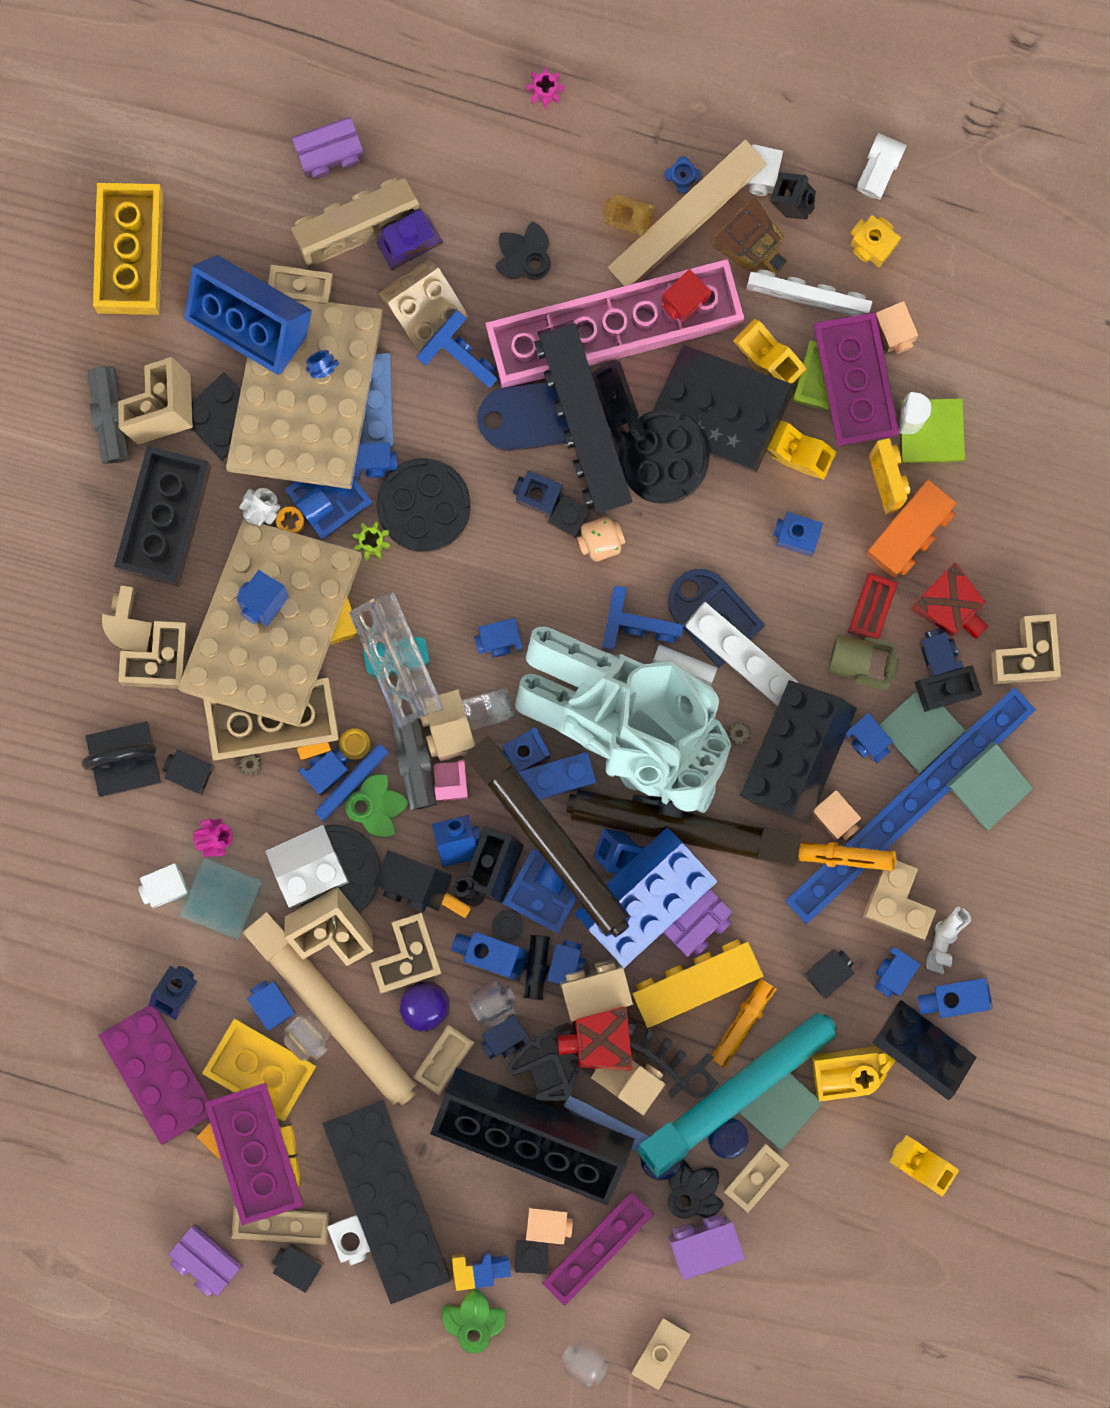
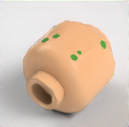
(601, 539)

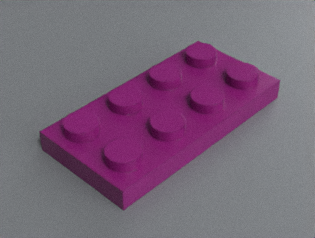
(856, 379)
(156, 1073)
(254, 1154)

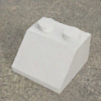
(306, 867)

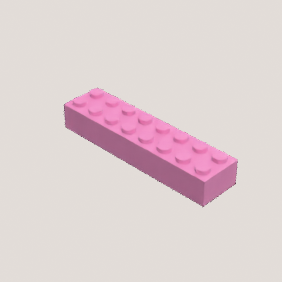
(614, 323)

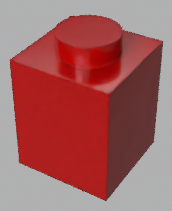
(685, 297)

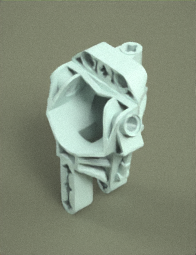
(643, 718)

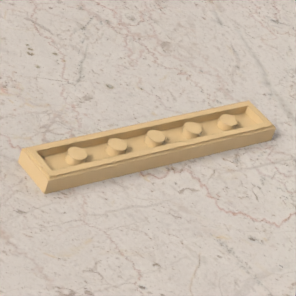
(688, 214)

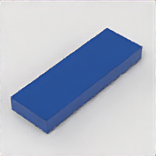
(352, 782)

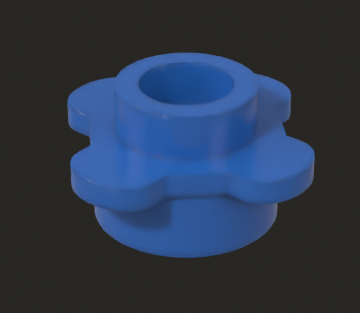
(683, 165)
(321, 364)

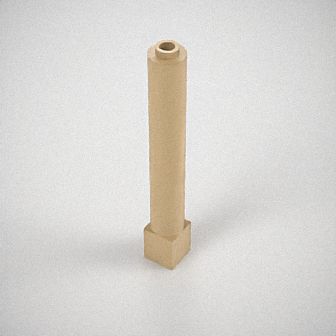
(331, 1010)

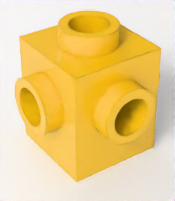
(871, 250)

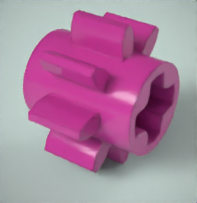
(545, 98)
(212, 837)

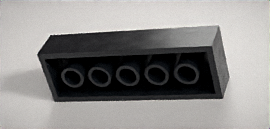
(532, 1136)
(387, 1202)

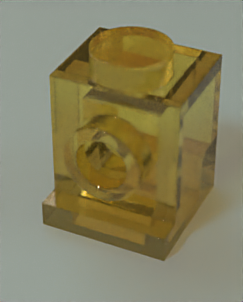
(616, 217)

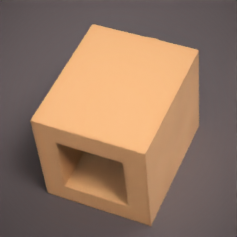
(896, 328)
(837, 816)
(548, 1225)

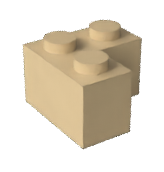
(162, 408)
(1036, 659)
(164, 664)
(449, 728)
(890, 905)
(329, 922)
(416, 958)
(596, 992)
(634, 1087)

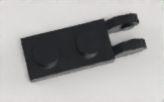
(618, 403)

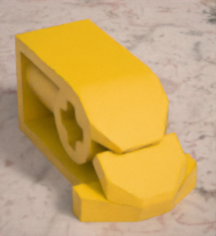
(838, 1072)

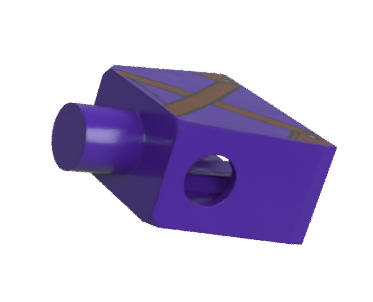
(408, 239)

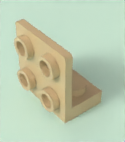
(421, 302)

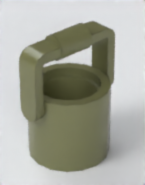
(853, 658)

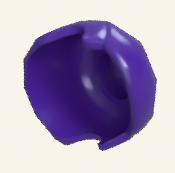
(424, 1006)

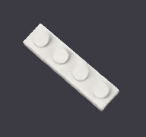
(796, 290)
(739, 652)

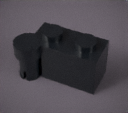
(490, 868)

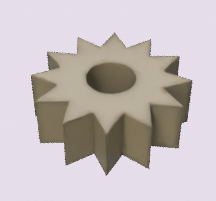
(739, 739)
(245, 760)

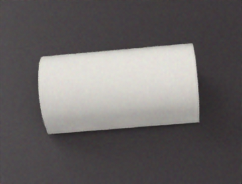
(914, 413)
(695, 667)

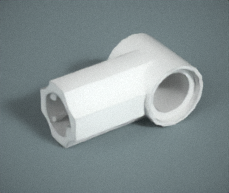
(882, 161)

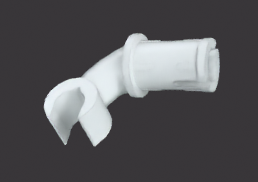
(946, 934)

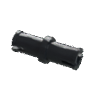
(536, 967)

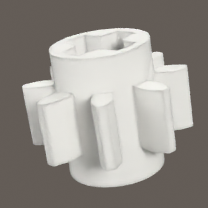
(259, 506)

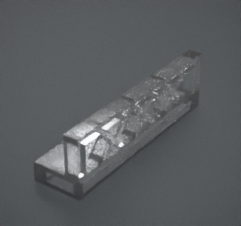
(400, 656)

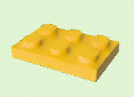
(891, 485)
(251, 1059)

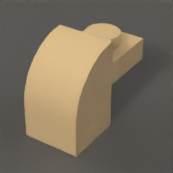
(124, 631)

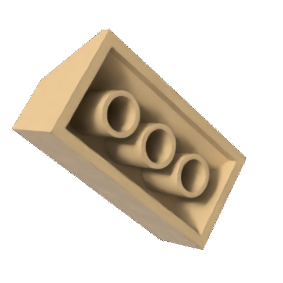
(354, 222)
(243, 733)

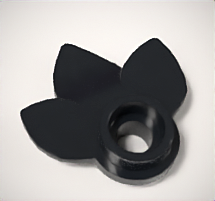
(522, 250)
(666, 809)
(697, 1188)

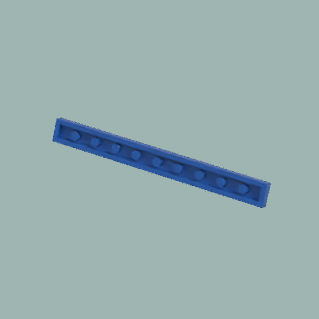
(912, 802)

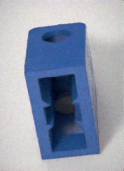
(501, 959)
(972, 994)

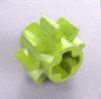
(375, 533)

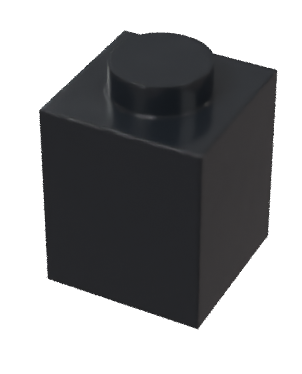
(187, 771)
(830, 972)
(296, 1267)

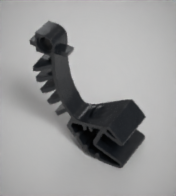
(557, 1073)

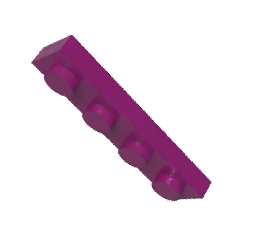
(597, 1248)

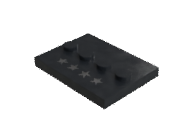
(729, 402)

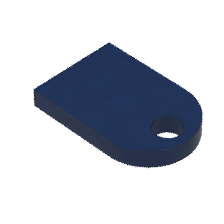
(526, 416)
(721, 598)

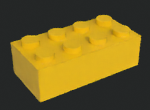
(128, 249)

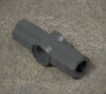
(105, 414)
(414, 764)

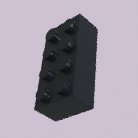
(163, 516)
(798, 751)

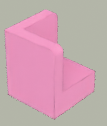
(450, 781)

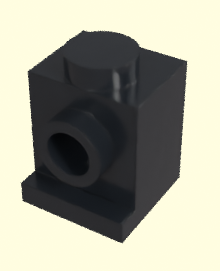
(801, 198)

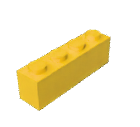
(697, 984)

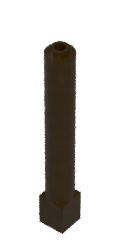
(692, 829)
(548, 837)

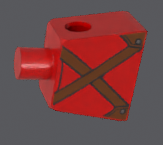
(952, 604)
(600, 1041)

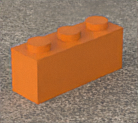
(912, 530)

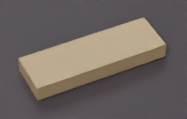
(290, 1226)

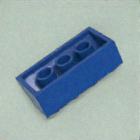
(246, 313)

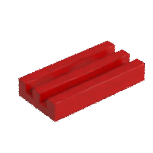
(881, 582)

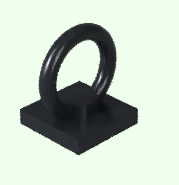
(122, 759)

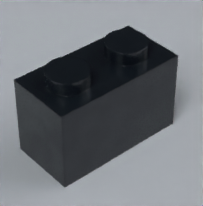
(412, 880)

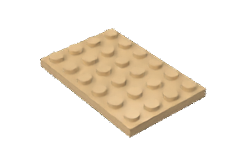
(305, 424)
(276, 665)

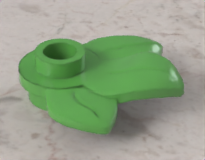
(381, 806)
(473, 1316)

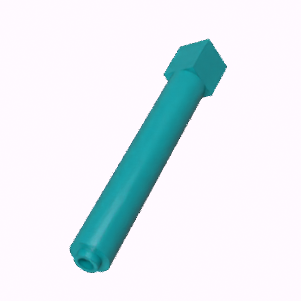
(677, 1138)

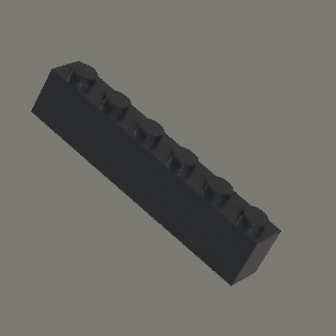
(584, 417)

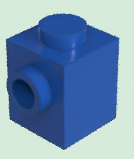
(797, 533)
(261, 598)
(456, 840)

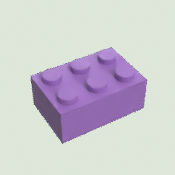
(705, 1246)

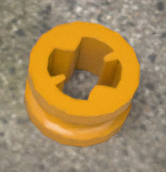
(281, 518)

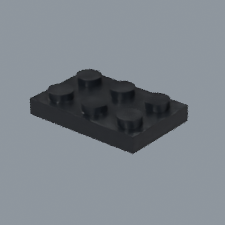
(924, 1050)

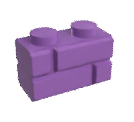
(328, 148)
(698, 923)
(205, 1261)

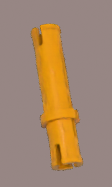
(847, 856)
(750, 1012)

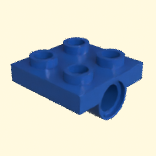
(328, 506)
(540, 894)

